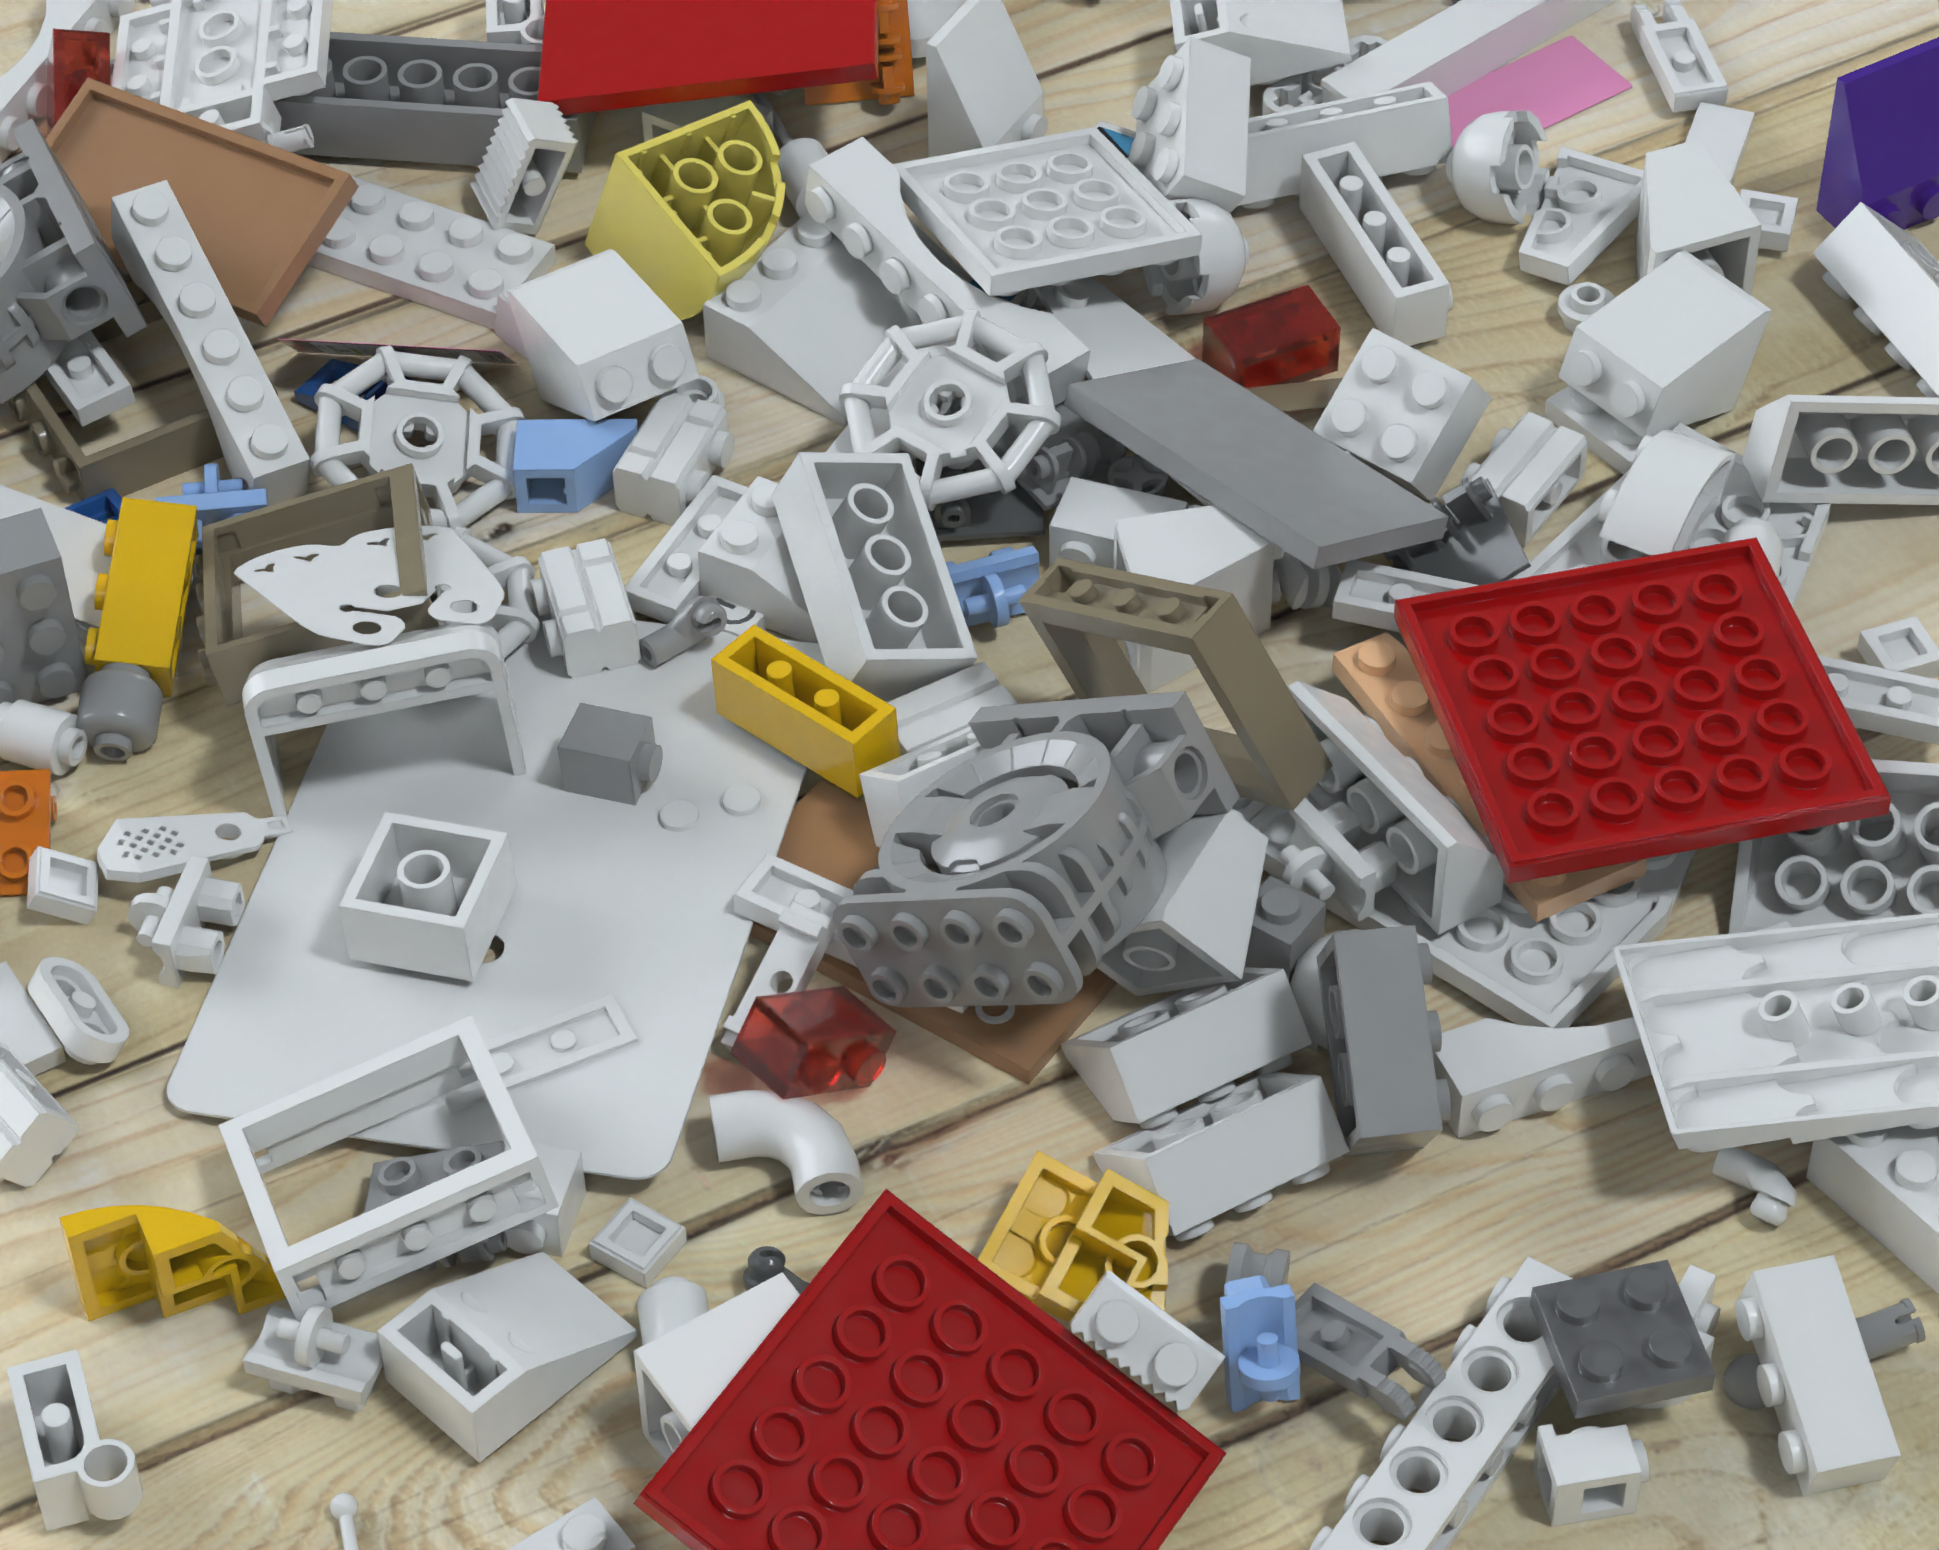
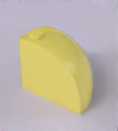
(693, 206)

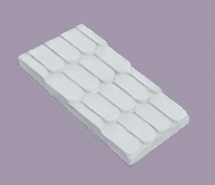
(1790, 1030)

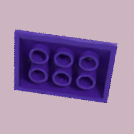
(1885, 140)

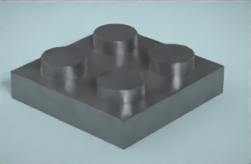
(1622, 1339)

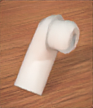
(1761, 1176)

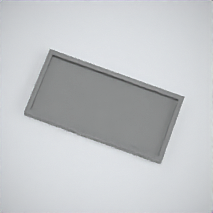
(1256, 463)

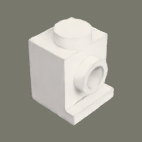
(1589, 1472)

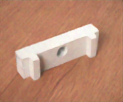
(792, 955)

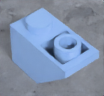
(567, 462)

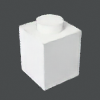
(552, 1229)

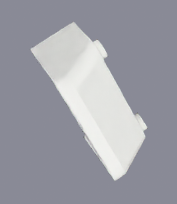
(373, 680)

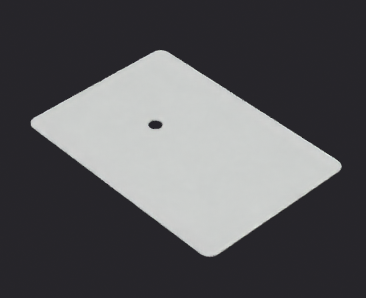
(595, 912)

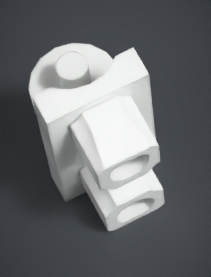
(1327, 864)
(176, 921)
(316, 1356)

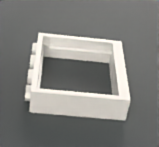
(415, 1226)

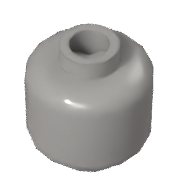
(120, 710)

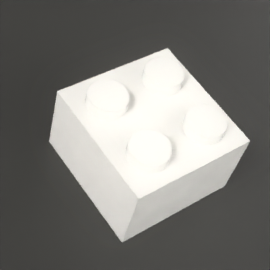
(1403, 413)
(428, 896)

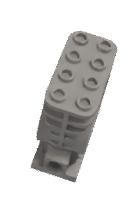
(44, 256)
(1031, 852)

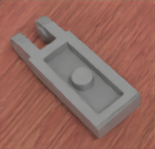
(1360, 1350)

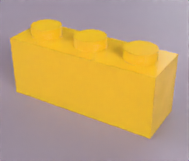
(145, 588)
(804, 708)

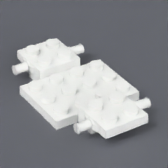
(227, 60)

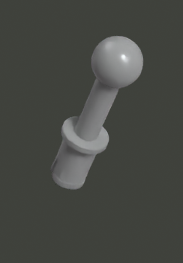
(1880, 1331)

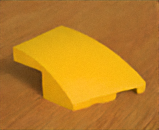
(1070, 1230)
(163, 1254)

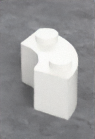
(1665, 493)

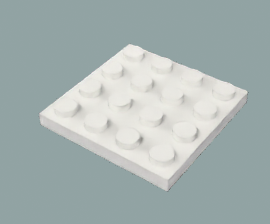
(1045, 211)

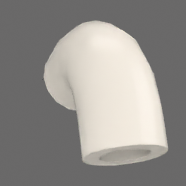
(798, 1135)

